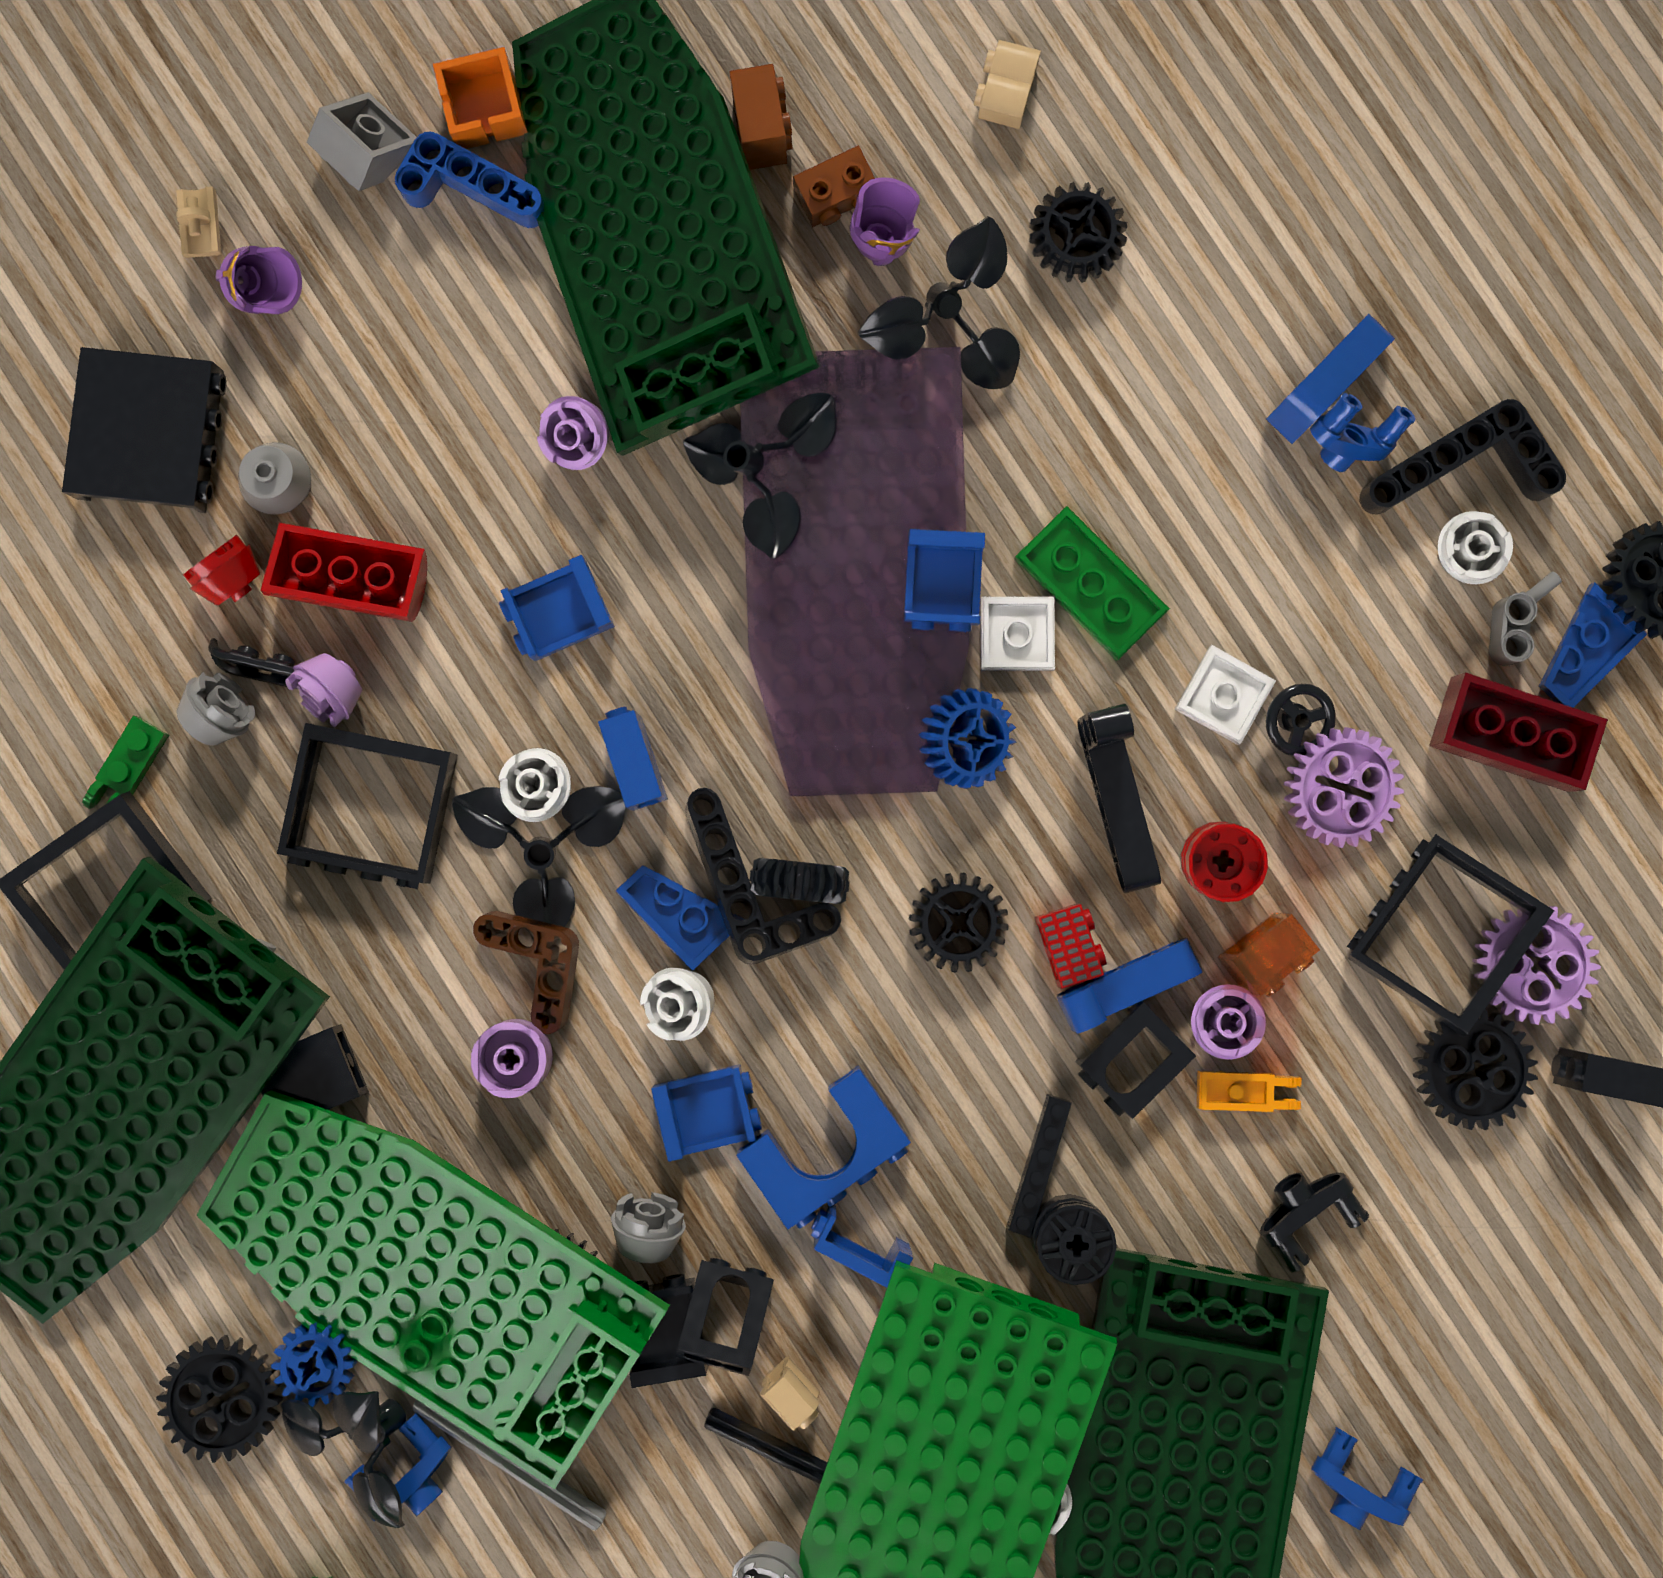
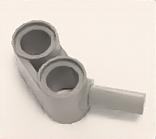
(1506, 627)

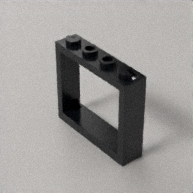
(301, 792)
(144, 828)
(1403, 883)

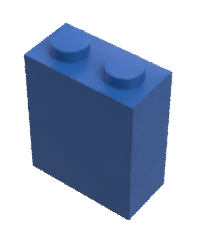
(632, 758)

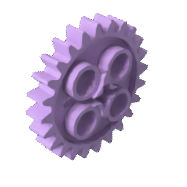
(1332, 819)
(1558, 940)

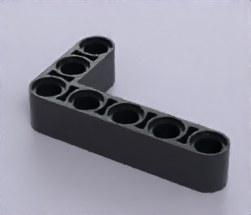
(1460, 450)
(1117, 795)
(727, 895)

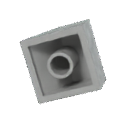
(360, 140)

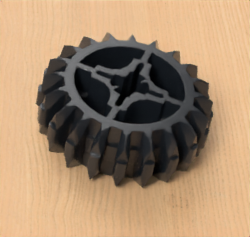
(1066, 224)
(799, 880)
(982, 943)

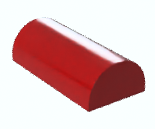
(346, 572)

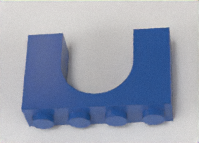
(797, 1193)

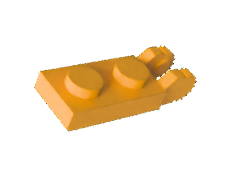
(1244, 1091)

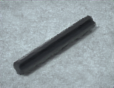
(765, 1445)

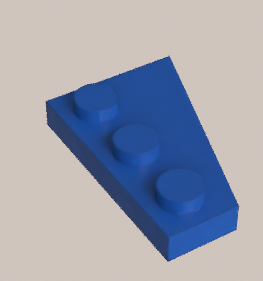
(1589, 648)
(676, 915)

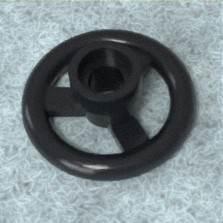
(1286, 711)

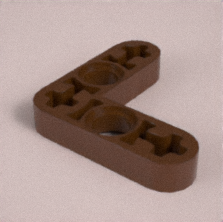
(542, 949)

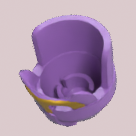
(884, 219)
(260, 279)

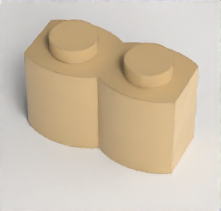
(1008, 84)
(791, 1394)

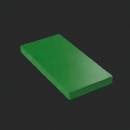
(1091, 583)

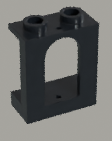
(1095, 1063)
(714, 1354)

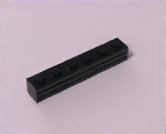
(1038, 1165)

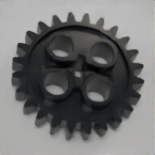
(1636, 595)
(1485, 1099)
(235, 1428)

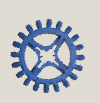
(969, 765)

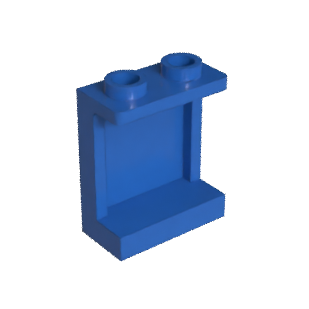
(943, 579)
(556, 610)
(705, 1111)

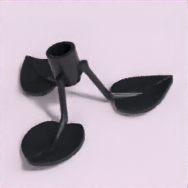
(972, 256)
(720, 455)
(594, 815)
(370, 1429)

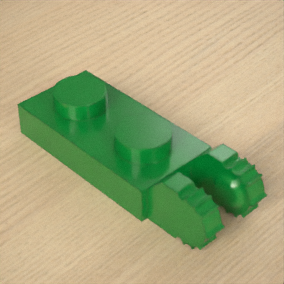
(127, 761)

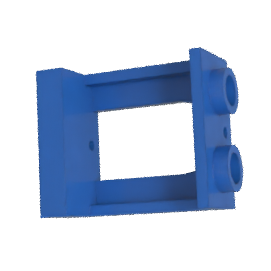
(854, 1255)

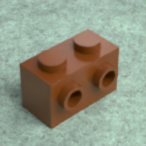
(832, 186)

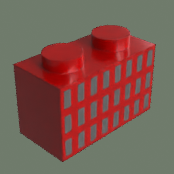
(1070, 945)

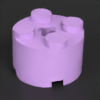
(498, 1074)

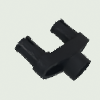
(1301, 1204)

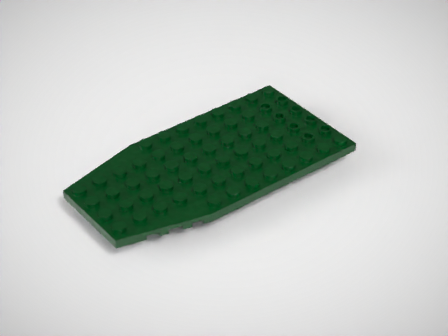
(653, 222)
(133, 1082)
(1194, 1423)

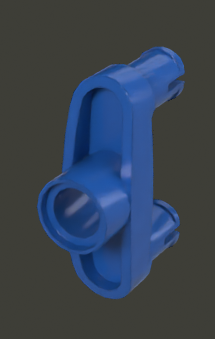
(1350, 442)
(417, 1486)
(1354, 1501)

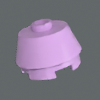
(573, 433)
(326, 688)
(1228, 1021)

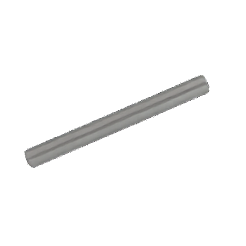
(563, 1495)

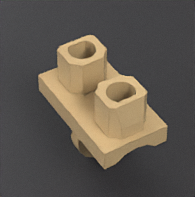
(198, 222)

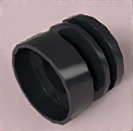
(1057, 1224)

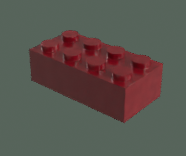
(1518, 732)

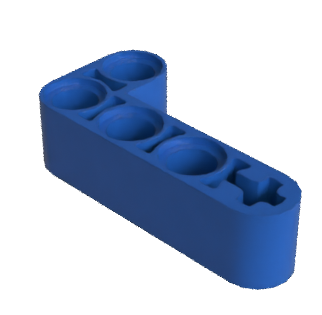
(475, 185)
(1330, 379)
(1128, 984)

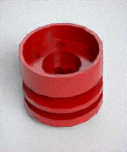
(1234, 880)

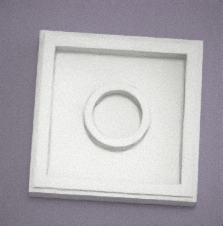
(1017, 633)
(1225, 695)

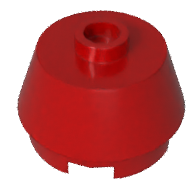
(224, 572)

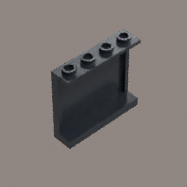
(144, 429)

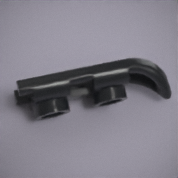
(248, 664)

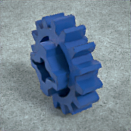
(299, 1360)

